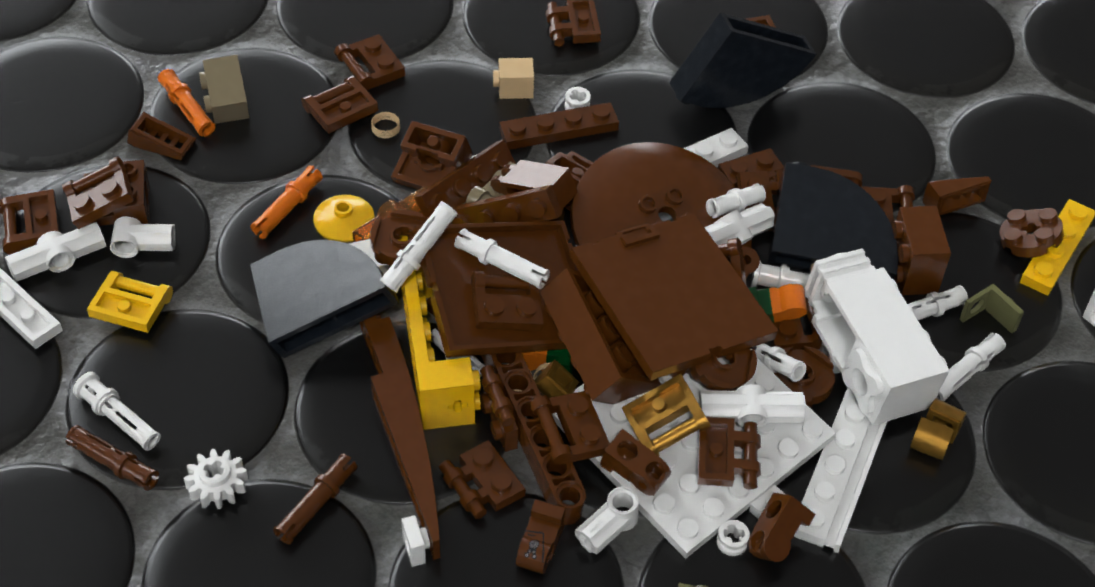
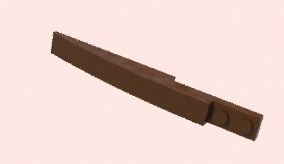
(402, 421)

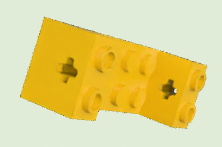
(444, 388)

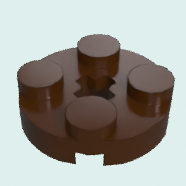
(1044, 224)
(385, 232)
(820, 375)
(727, 376)

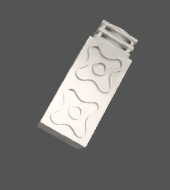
(885, 348)

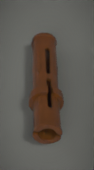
(121, 463)
(325, 487)

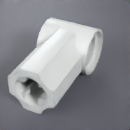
(132, 236)
(608, 521)

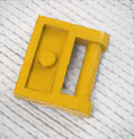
(128, 308)

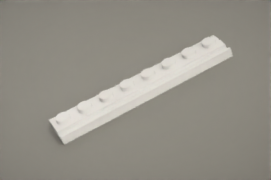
(840, 475)

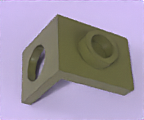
(997, 304)

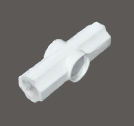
(742, 224)
(55, 251)
(754, 404)

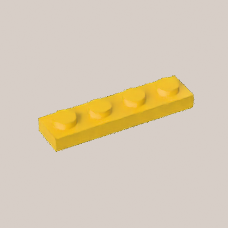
(1046, 269)

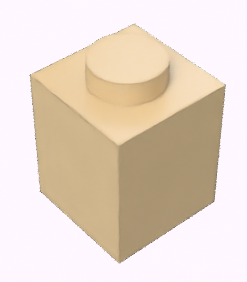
(514, 78)

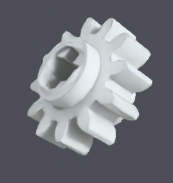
(216, 478)

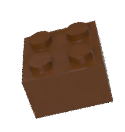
(921, 250)

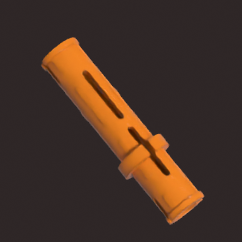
(180, 94)
(294, 193)

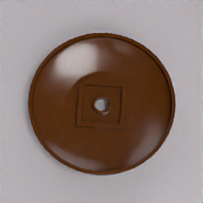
(639, 182)

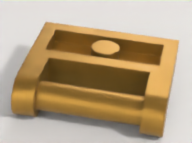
(660, 408)

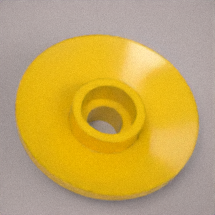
(340, 216)

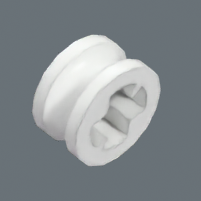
(577, 97)
(740, 532)

